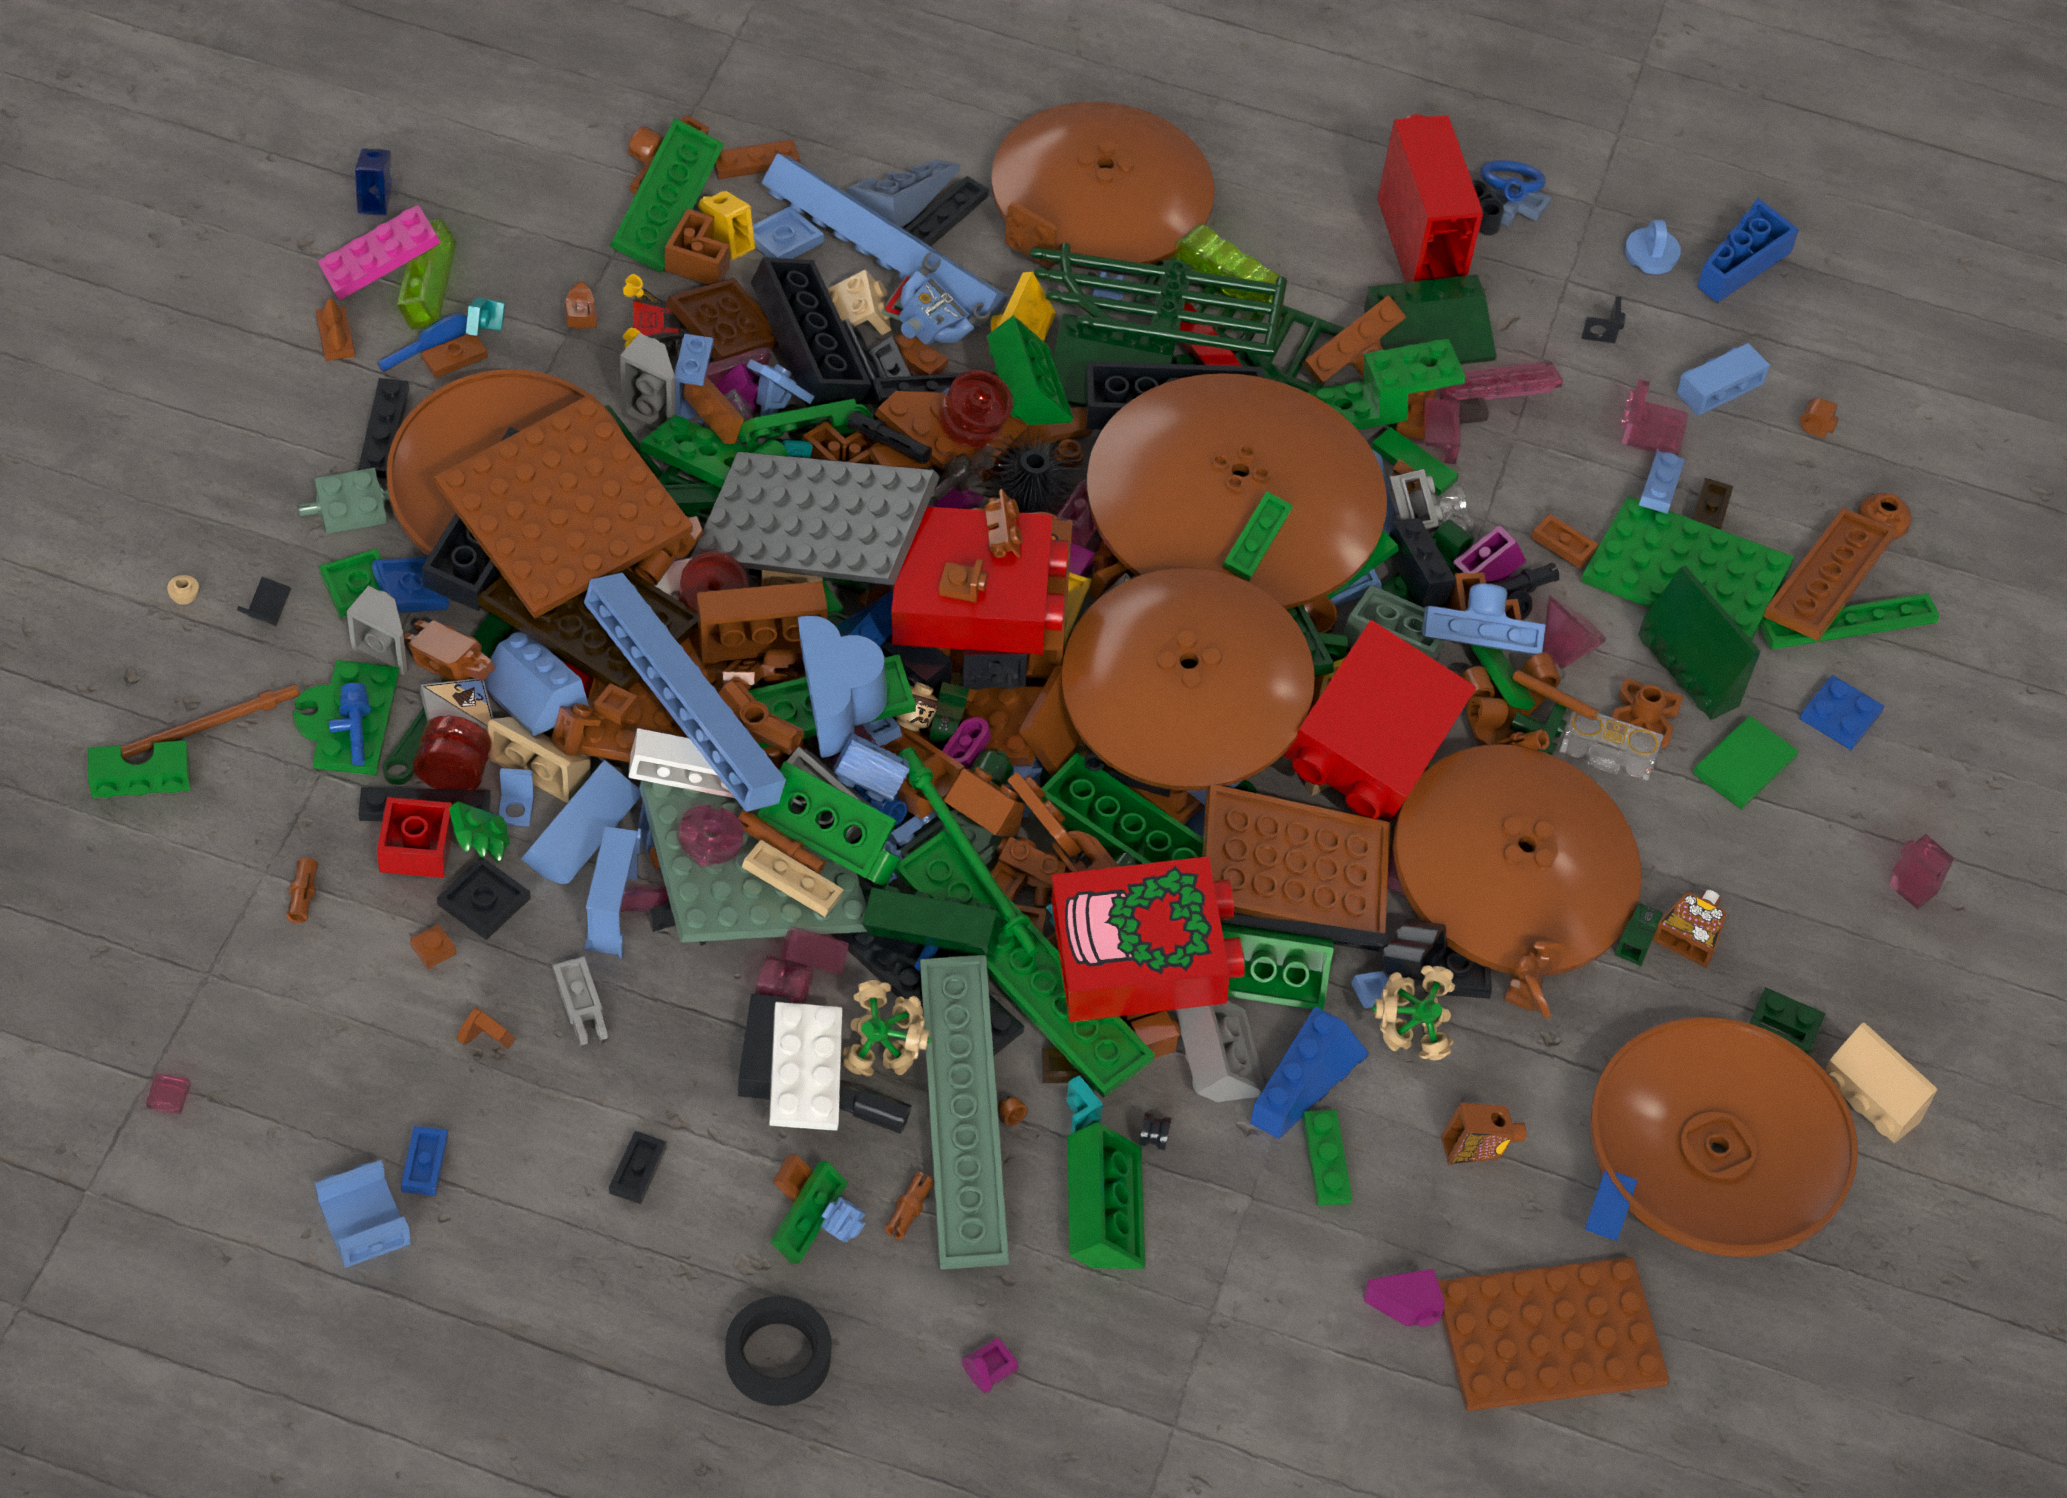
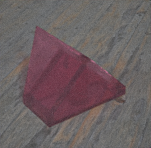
(1568, 634)

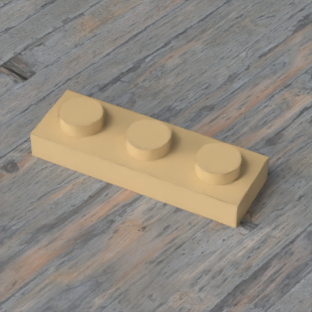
(792, 878)

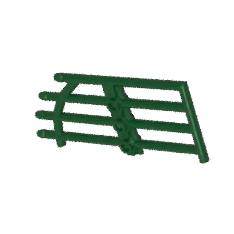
(1169, 303)

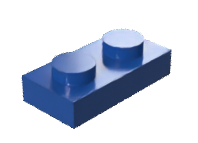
(424, 1161)

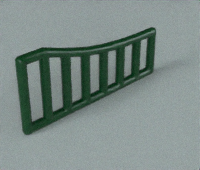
(1289, 316)

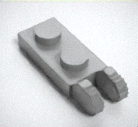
(579, 997)

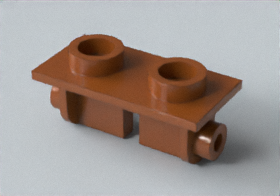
(1008, 536)

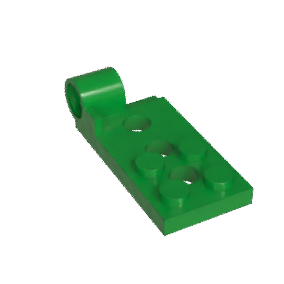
(777, 424)
(686, 444)
(865, 857)

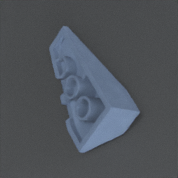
(905, 193)

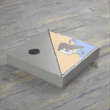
(458, 699)

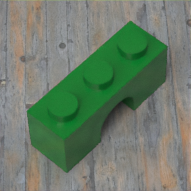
(164, 772)

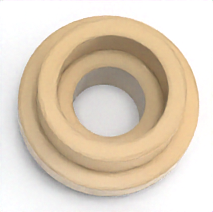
(183, 589)

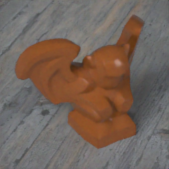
(1526, 984)

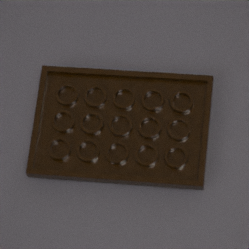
(579, 637)

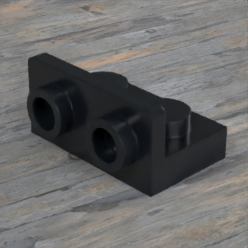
(993, 669)

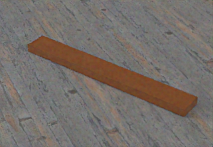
(887, 456)

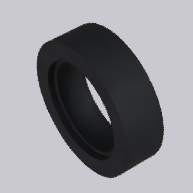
(778, 1311)

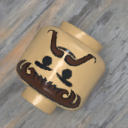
(925, 708)

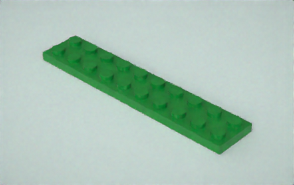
(1100, 1049)

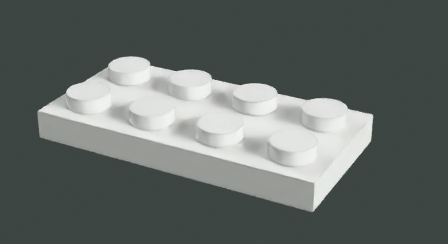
(805, 1066)

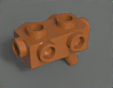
(1035, 864)

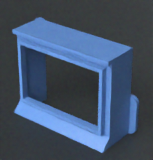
(614, 865)

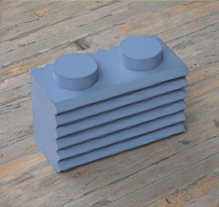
(871, 768)

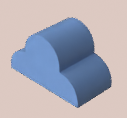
(843, 681)

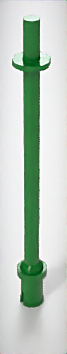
(921, 778)

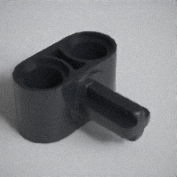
(1491, 207)

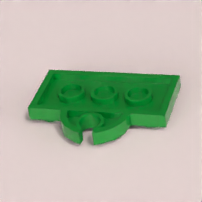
(334, 749)

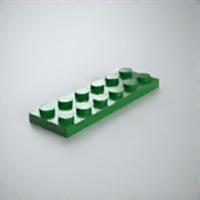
(666, 193)
(793, 703)

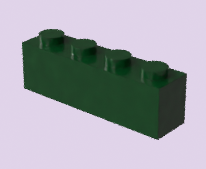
(933, 921)

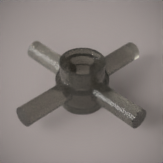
(963, 472)

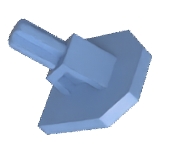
(776, 388)

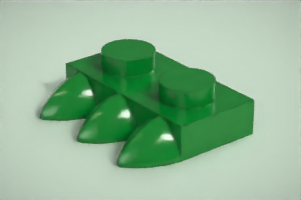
(480, 829)

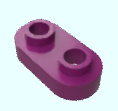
(968, 741)

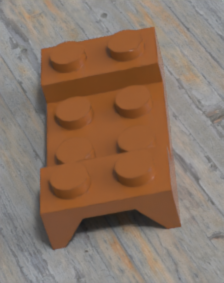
(942, 765)

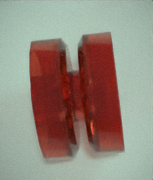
(975, 408)
(710, 573)
(452, 753)

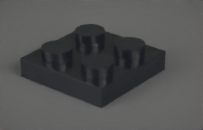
(483, 898)

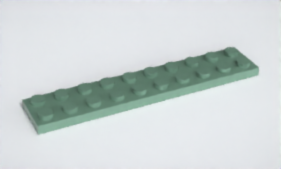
(964, 1113)

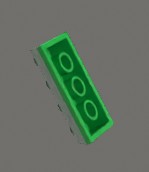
(1030, 374)
(1281, 967)
(1105, 1199)

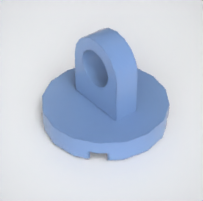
(1652, 248)

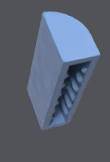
(581, 825)

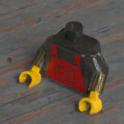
(652, 317)

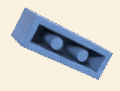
(1722, 379)

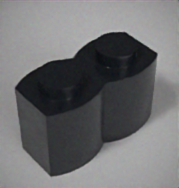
(1414, 947)

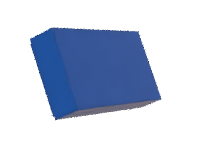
(1610, 1207)

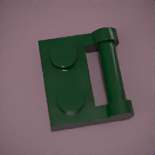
(1788, 1017)

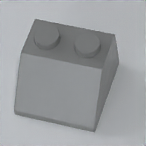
(377, 629)

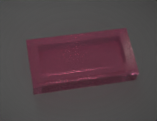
(814, 950)

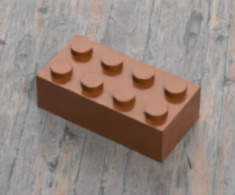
(755, 619)

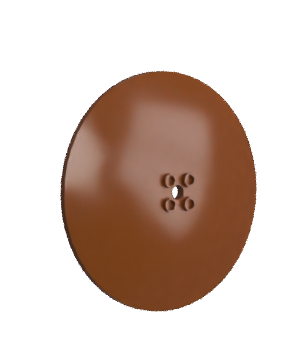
(1170, 495)

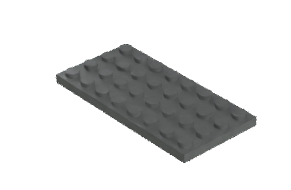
(818, 516)

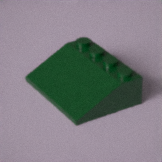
(1437, 311)
(1082, 344)
(1699, 645)

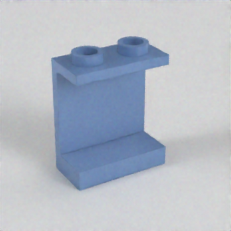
(691, 369)
(361, 1213)

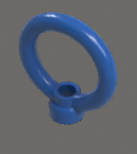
(1503, 184)

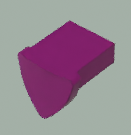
(989, 1365)

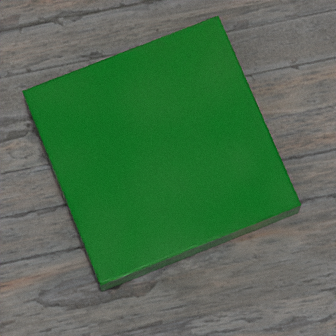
(349, 578)

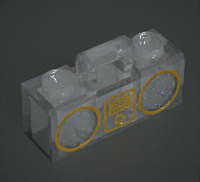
(1612, 745)

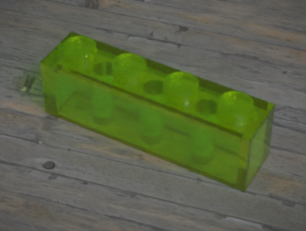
(427, 280)

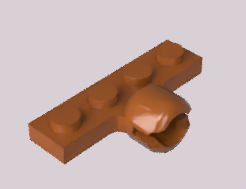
(646, 143)
(1354, 341)
(771, 667)

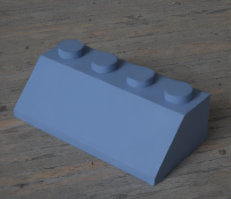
(532, 683)

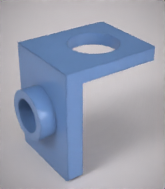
(516, 789)

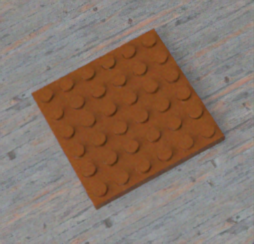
(563, 505)

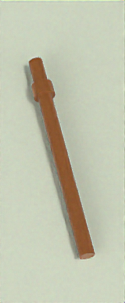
(266, 700)

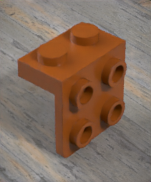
(1029, 230)

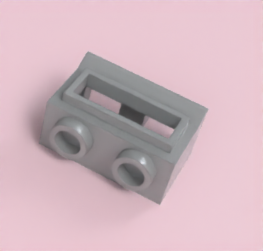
(1402, 501)

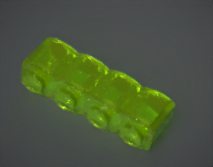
(1221, 257)

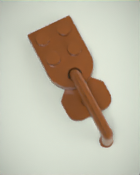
(1070, 842)

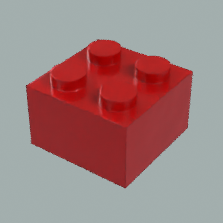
(415, 837)

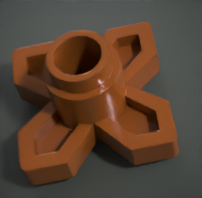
(1648, 708)

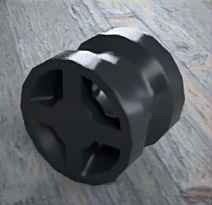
(1155, 1131)

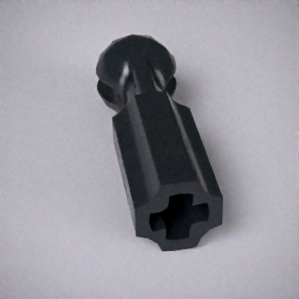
(874, 1107)

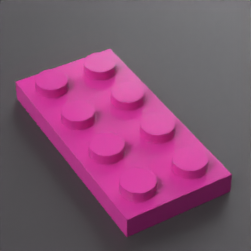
(378, 252)

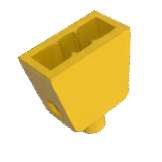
(731, 222)

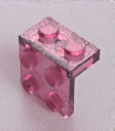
(1650, 424)

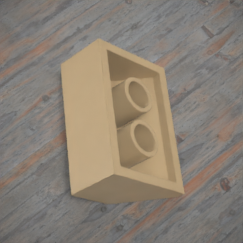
(552, 769)
(1880, 1083)

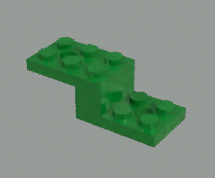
(1389, 380)

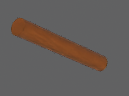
(1555, 695)

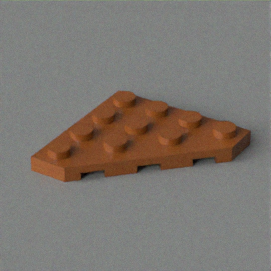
(918, 418)

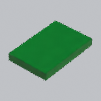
(1745, 762)

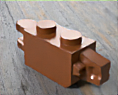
(447, 652)

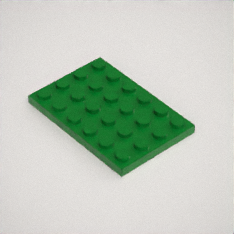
(1650, 547)

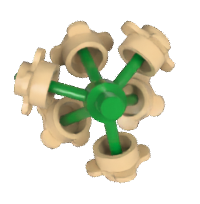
(1427, 1012)
(871, 1028)

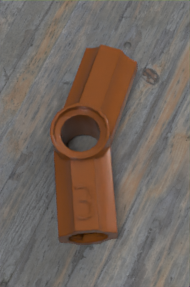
(767, 726)

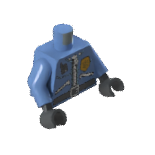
(932, 311)

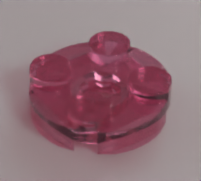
(705, 848)

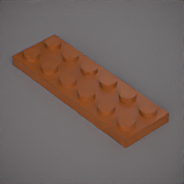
(1830, 574)

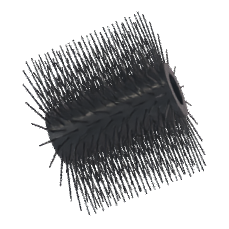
(1032, 477)

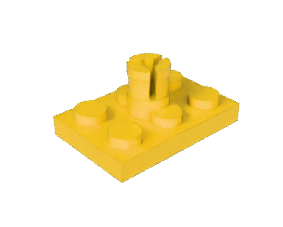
(1028, 306)

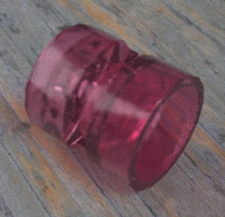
(784, 981)

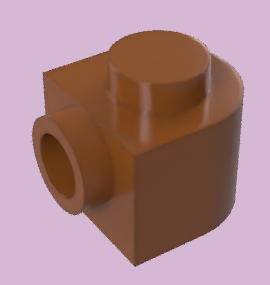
(1819, 417)

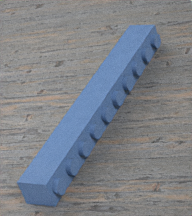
(876, 234)
(685, 692)

